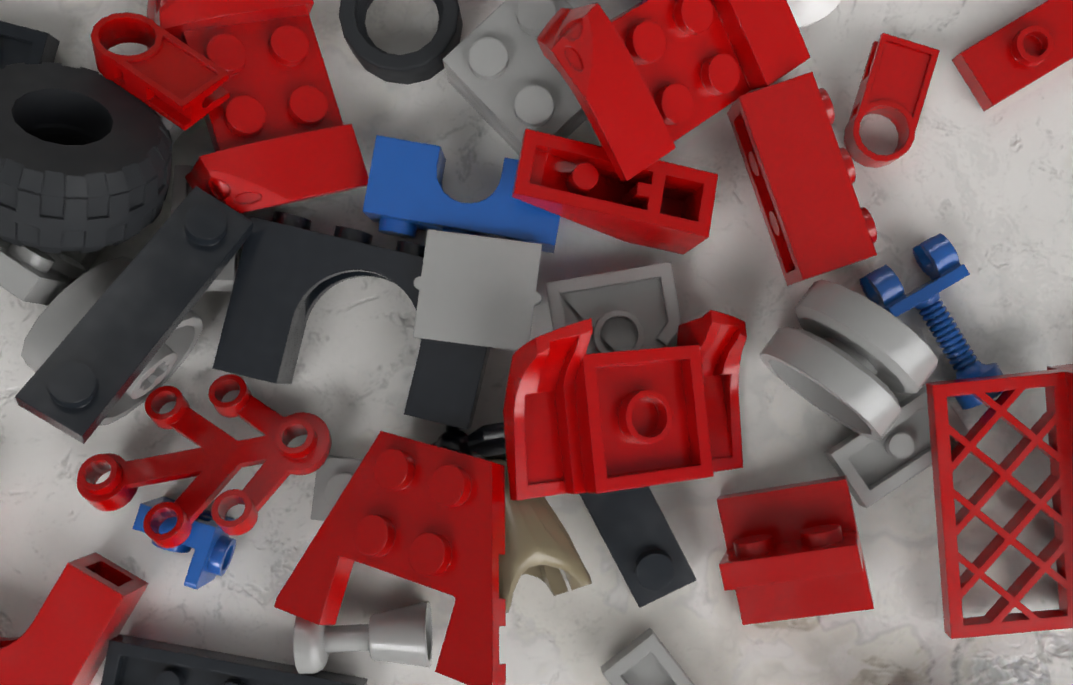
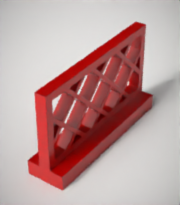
(1058, 485)

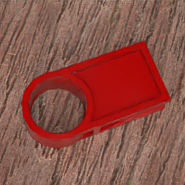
(165, 77)
(893, 87)

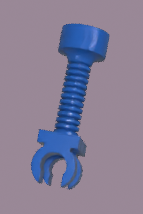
(940, 263)

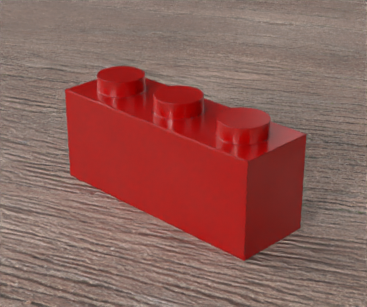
(802, 178)

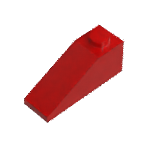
(657, 208)

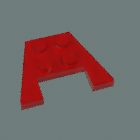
(426, 520)

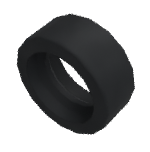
(407, 67)

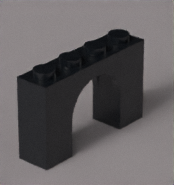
(287, 272)

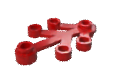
(213, 462)

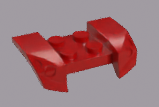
(667, 67)
(281, 126)
(623, 415)

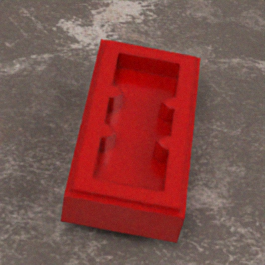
(1018, 53)

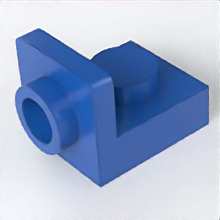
(211, 544)

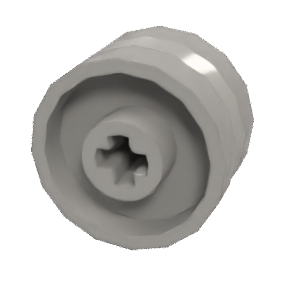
(73, 304)
(849, 358)

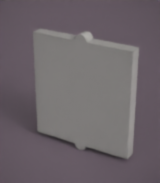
(477, 290)

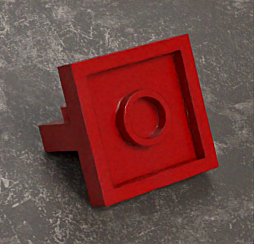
(793, 551)

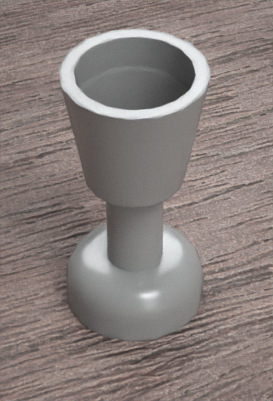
(391, 636)

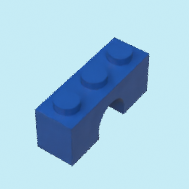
(408, 195)

